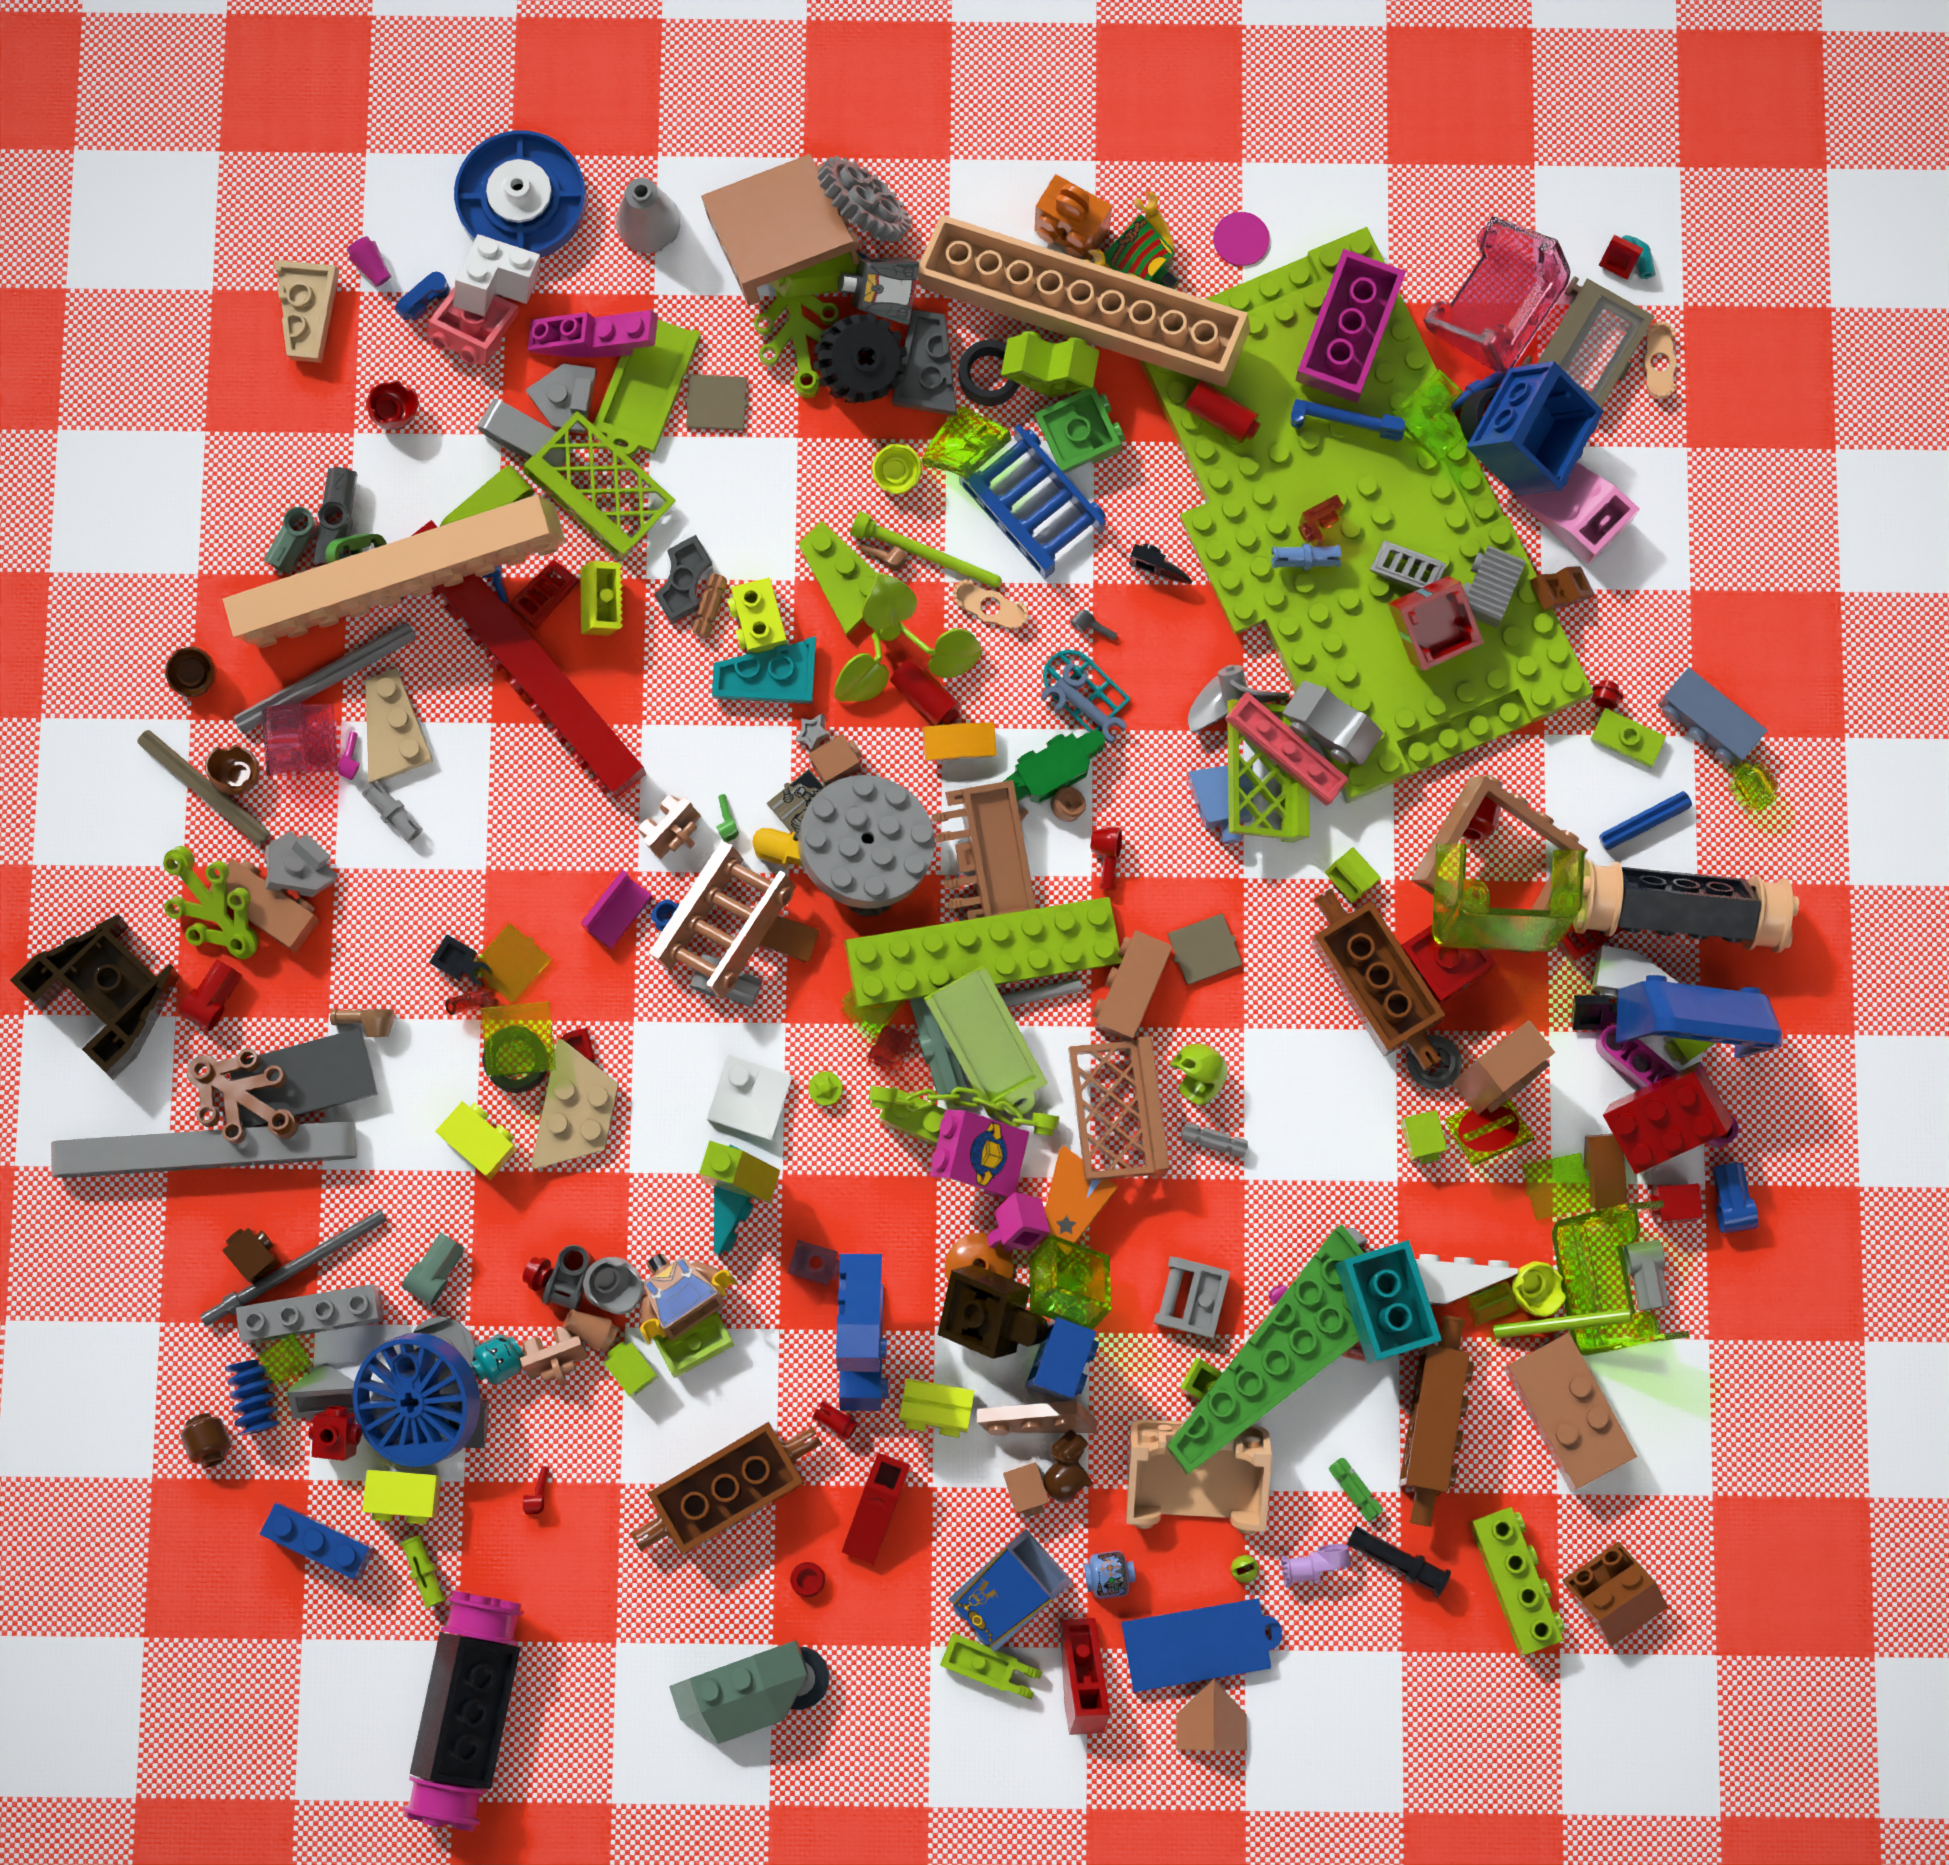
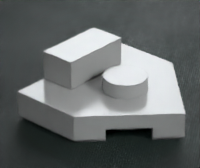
(564, 393)
(298, 865)

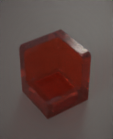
(891, 1049)

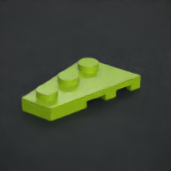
(840, 573)

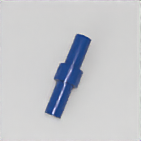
(1489, 382)

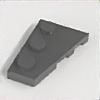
(929, 373)

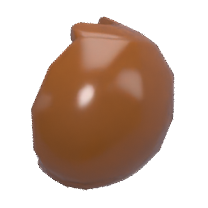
(232, 770)

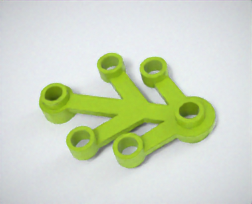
(798, 328)
(212, 906)

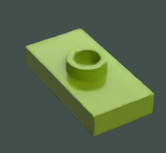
(1628, 738)

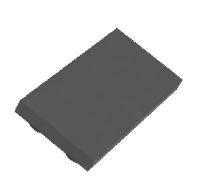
(318, 1076)

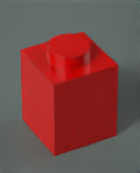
(1680, 1202)

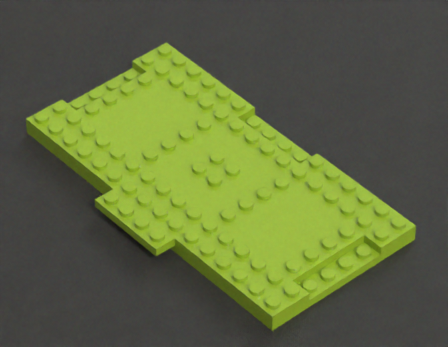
(1335, 620)

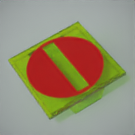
(1488, 1133)

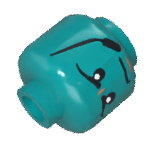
(497, 1359)

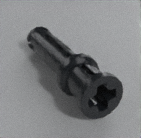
(1413, 1568)

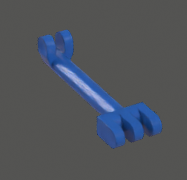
(1389, 427)

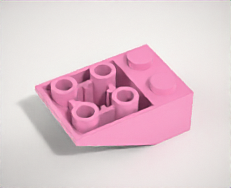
(1584, 513)

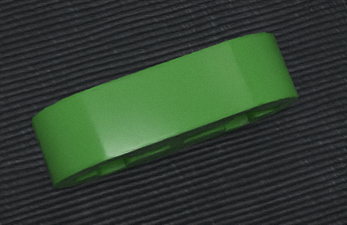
(354, 544)

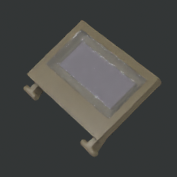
(1596, 338)

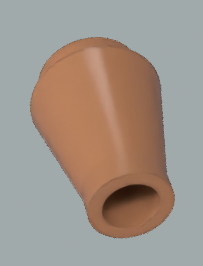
(591, 1329)

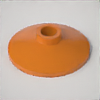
(976, 1247)

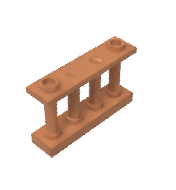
(698, 902)

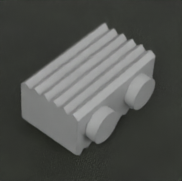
(1493, 584)

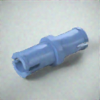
(1306, 556)

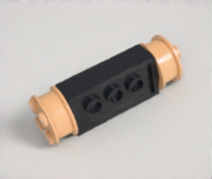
(1688, 904)

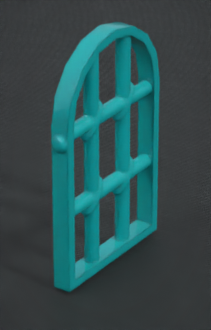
(1077, 674)

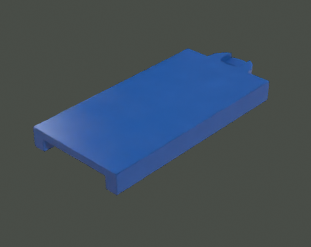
(1199, 1644)

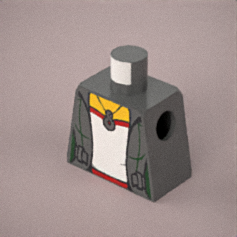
(883, 287)

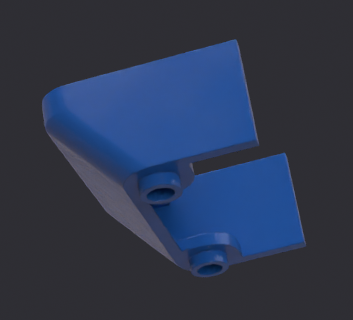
(1698, 1014)

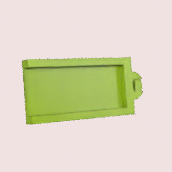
(646, 389)
(987, 1040)

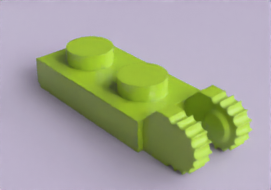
(985, 1665)

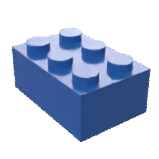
(1062, 1359)

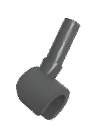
(1084, 619)

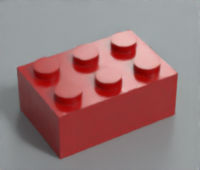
(1668, 1118)

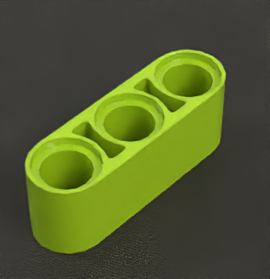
(500, 490)

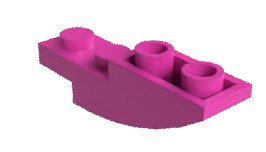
(593, 336)

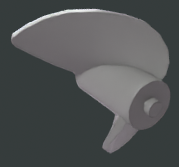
(1212, 701)

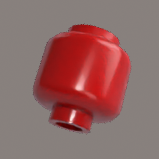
(1484, 821)

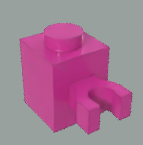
(1020, 1223)

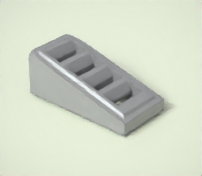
(1412, 557)

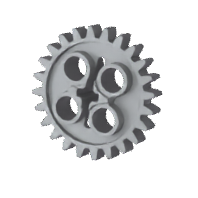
(864, 199)

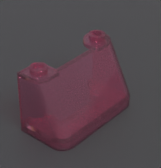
(1503, 296)

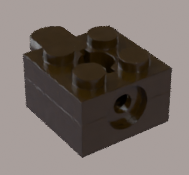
(989, 1313)

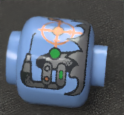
(1109, 1574)

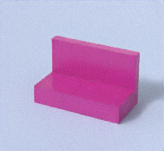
(616, 910)

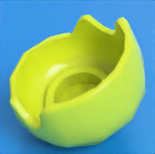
(897, 468)
(1538, 1289)

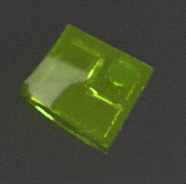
(965, 443)

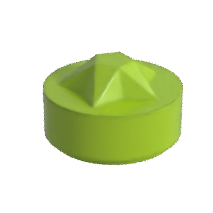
(825, 1088)

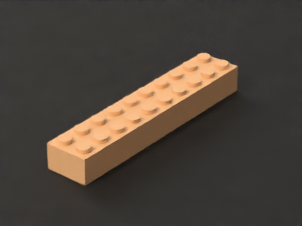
(1084, 300)
(395, 571)

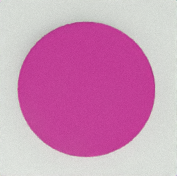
(1241, 238)

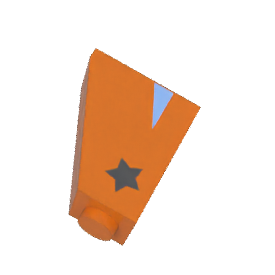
(1072, 1200)

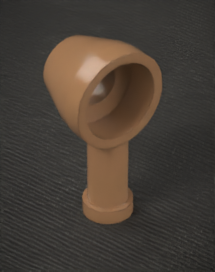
(375, 1021)

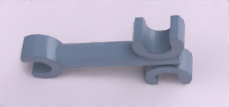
(1067, 688)

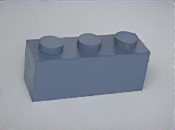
(1711, 718)

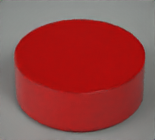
(807, 1579)

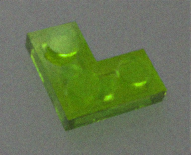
(1424, 415)

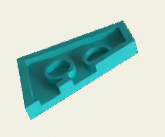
(768, 676)

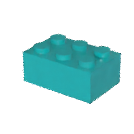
(1388, 1301)

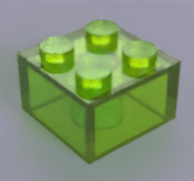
(1070, 1282)

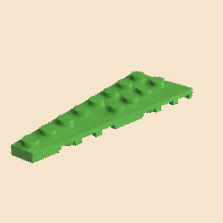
(1288, 1348)

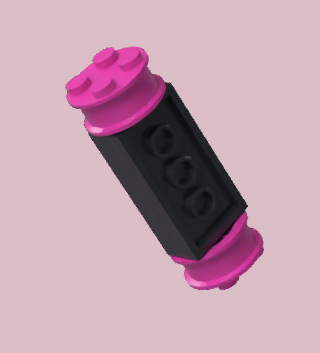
(464, 1711)

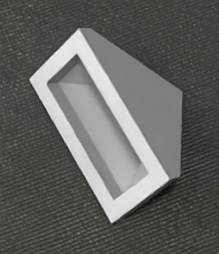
(318, 1390)

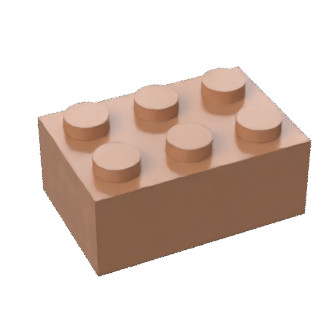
(1505, 1069)

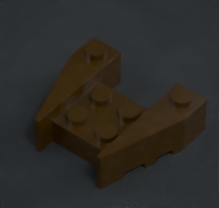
(106, 982)

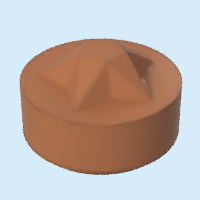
(1068, 804)

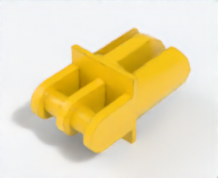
(776, 847)

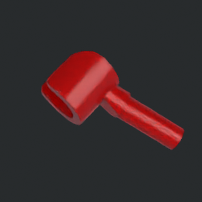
(535, 1503)

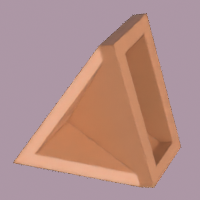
(1211, 1722)

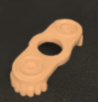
(1660, 341)
(970, 597)

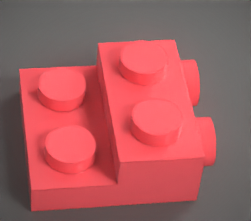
(468, 333)

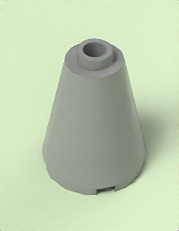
(647, 217)

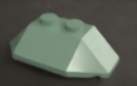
(742, 1693)

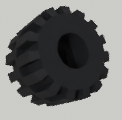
(840, 357)

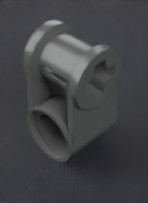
(566, 1280)

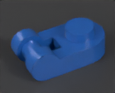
(415, 302)

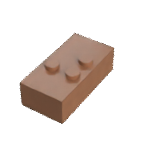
(1570, 1412)

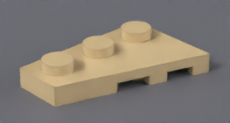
(307, 305)
(393, 730)

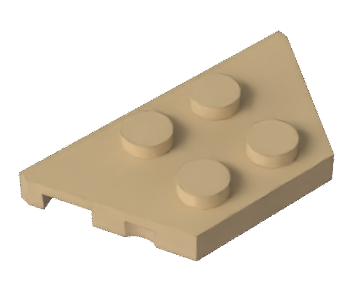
(575, 1109)

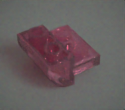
(299, 739)

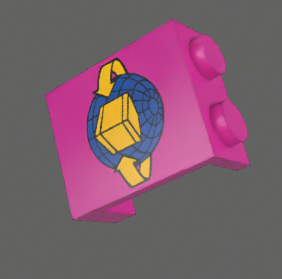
(979, 1152)

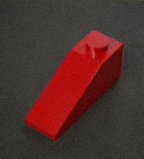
(1083, 1677)

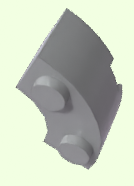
(1332, 724)

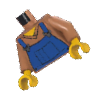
(680, 1296)

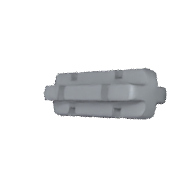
(1214, 1140)

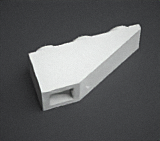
(1621, 968)
(1452, 1281)

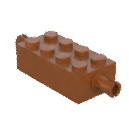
(1377, 979)
(1434, 1420)
(726, 1488)

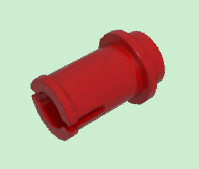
(835, 1420)

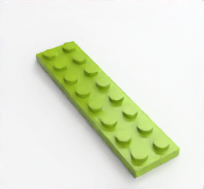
(1009, 945)

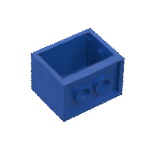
(1535, 429)

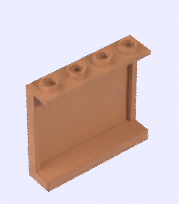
(777, 225)

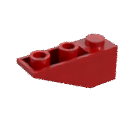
(876, 1508)

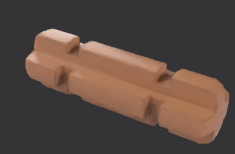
(709, 605)

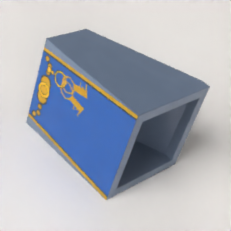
(1009, 1590)

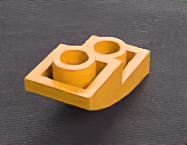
(959, 741)

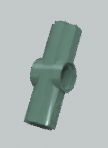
(936, 1050)

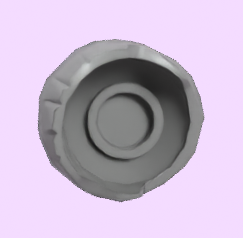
(613, 1285)

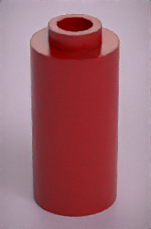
(1223, 412)
(925, 692)

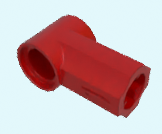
(206, 1003)

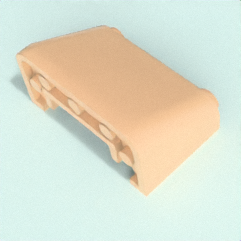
(1226, 1485)

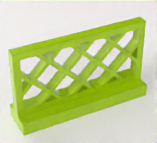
(573, 499)
(1290, 805)

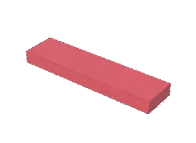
(1286, 748)

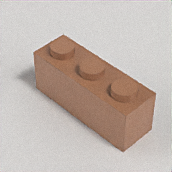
(272, 910)
(1131, 985)

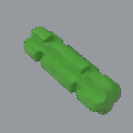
(1355, 1489)

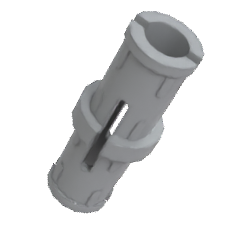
(392, 811)

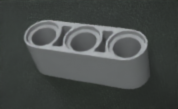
(519, 432)

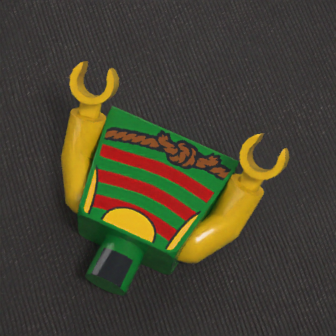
(1143, 248)

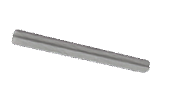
(328, 675)

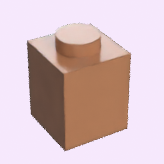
(835, 760)
(1026, 1490)

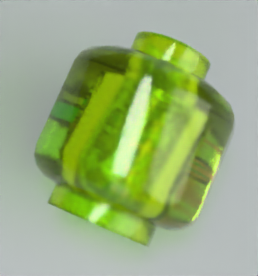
(1753, 786)

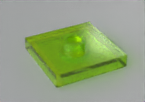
(518, 1039)

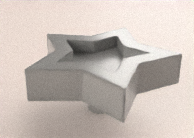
(813, 732)

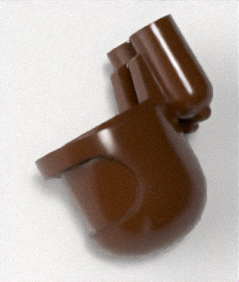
(1066, 1475)

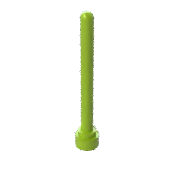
(866, 527)

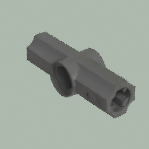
(337, 499)

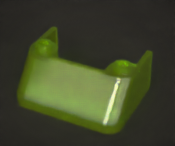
(1464, 914)
(1597, 1277)

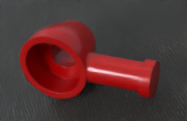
(1107, 844)

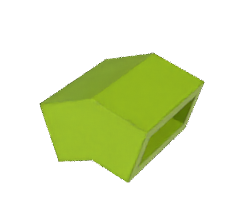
(1352, 875)

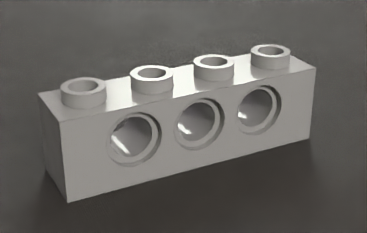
(309, 1314)

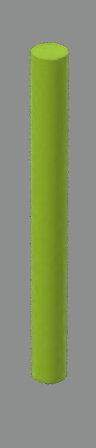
(1563, 1323)

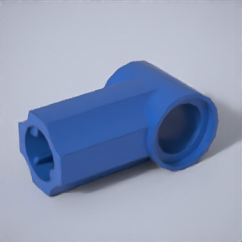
(1735, 1207)

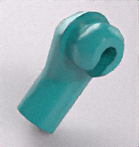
(1645, 262)

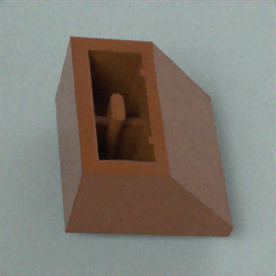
(1615, 1593)

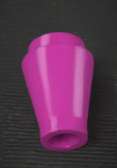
(368, 260)

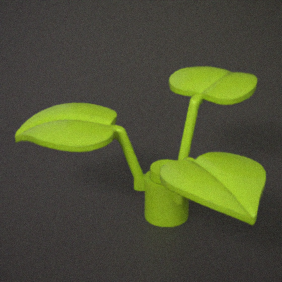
(883, 610)

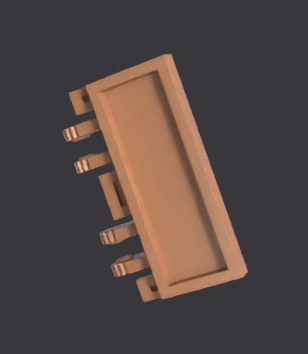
(993, 850)

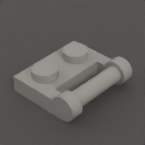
(1203, 1300)

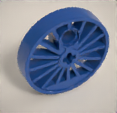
(417, 1400)

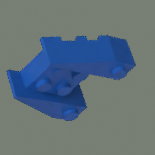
(860, 1333)

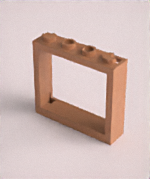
(1463, 812)

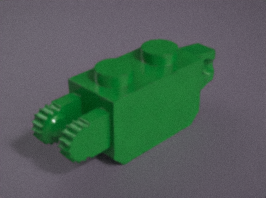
(1057, 766)

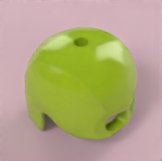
(1204, 1071)

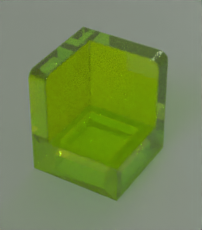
(285, 1361)

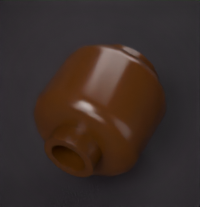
(206, 1440)

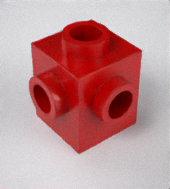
(334, 1434)

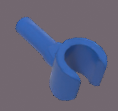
(497, 581)

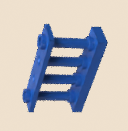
(1021, 531)

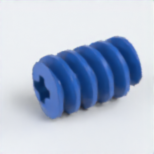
(252, 1397)

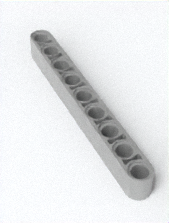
(200, 1150)

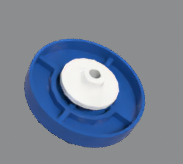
(521, 192)

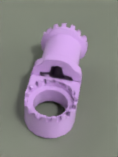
(1309, 1567)

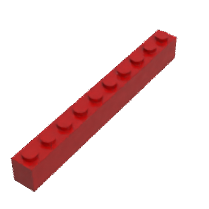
(542, 682)

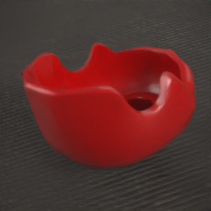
(392, 405)

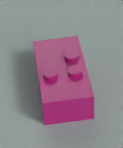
(1350, 326)

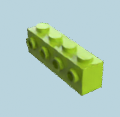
(1516, 1581)

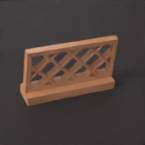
(1147, 1102)

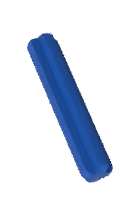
(1645, 820)

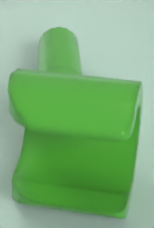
(727, 829)

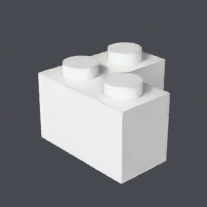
(492, 270)

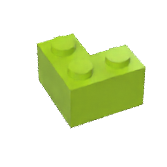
(1048, 366)

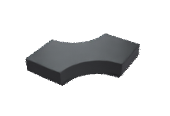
(679, 592)

